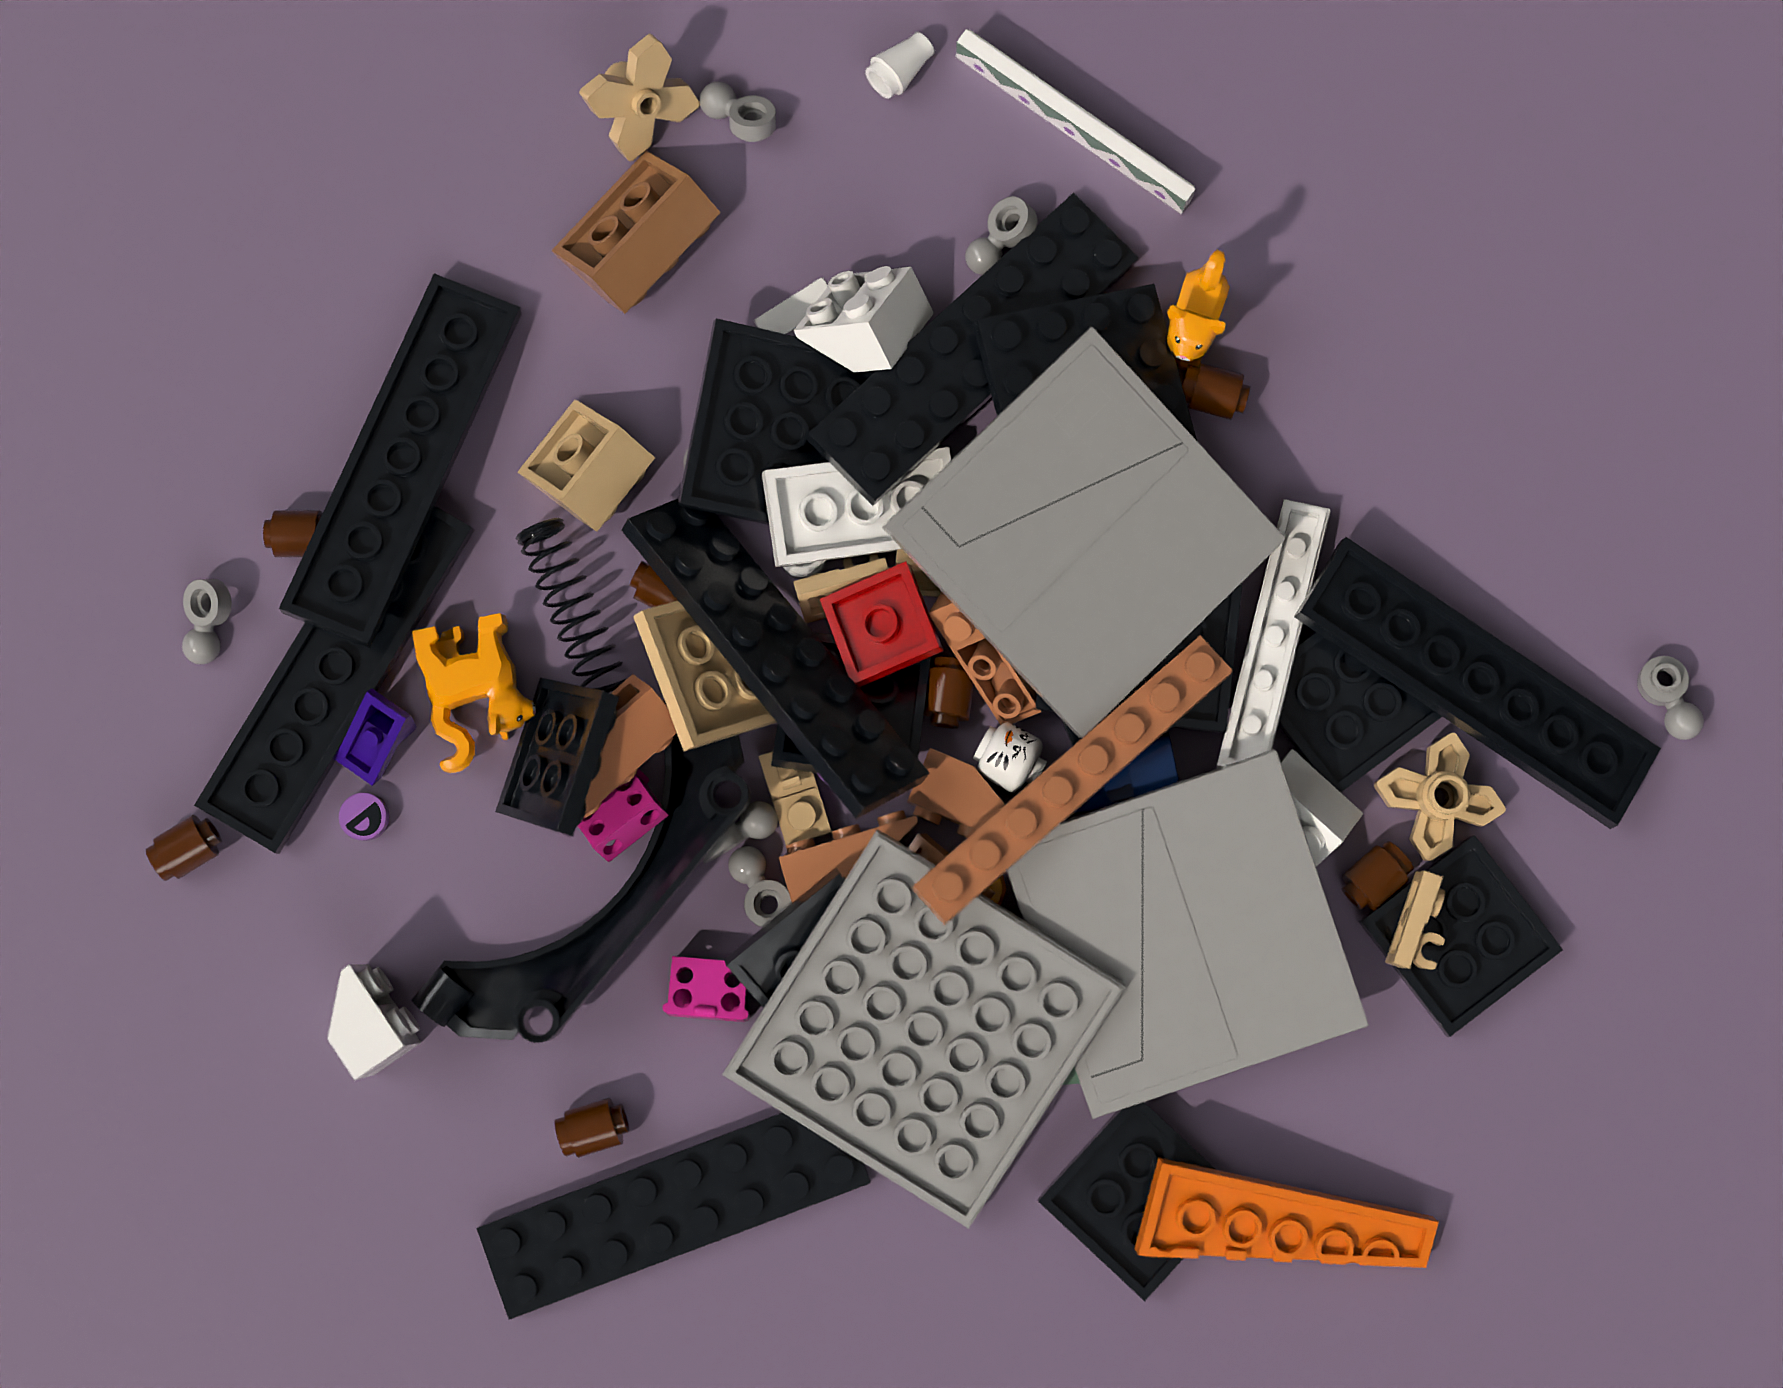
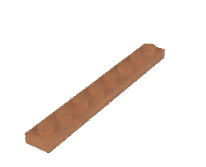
(1071, 780)

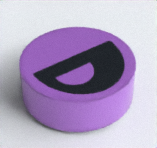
(363, 816)

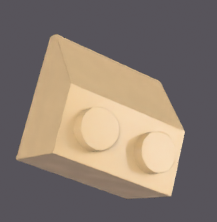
(587, 464)

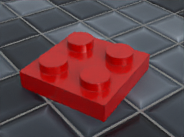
(881, 624)

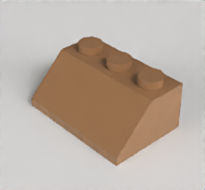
(637, 231)

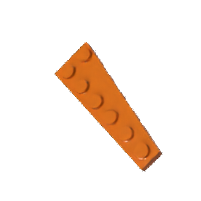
(1242, 1217)

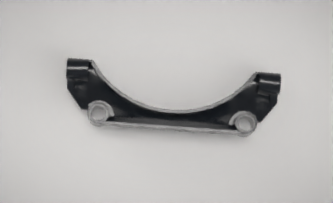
(499, 994)

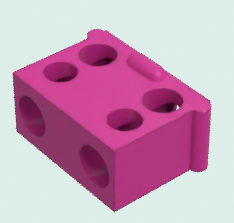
(622, 817)
(706, 993)

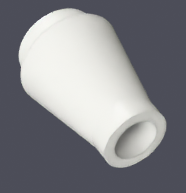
(898, 65)

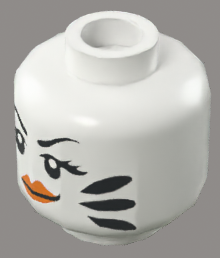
(1009, 757)

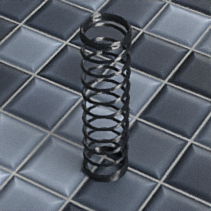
(540, 532)

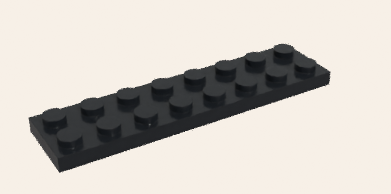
(941, 376)
(400, 461)
(777, 655)
(1478, 683)
(313, 699)
(663, 1210)

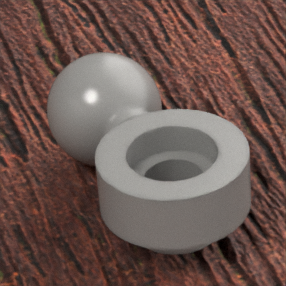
(749, 117)
(985, 252)
(206, 605)
(1682, 718)
(756, 822)
(748, 867)

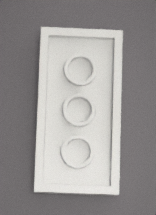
(823, 517)

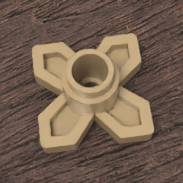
(637, 94)
(1443, 771)

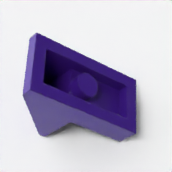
(374, 737)

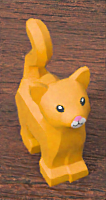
(1197, 312)
(461, 679)

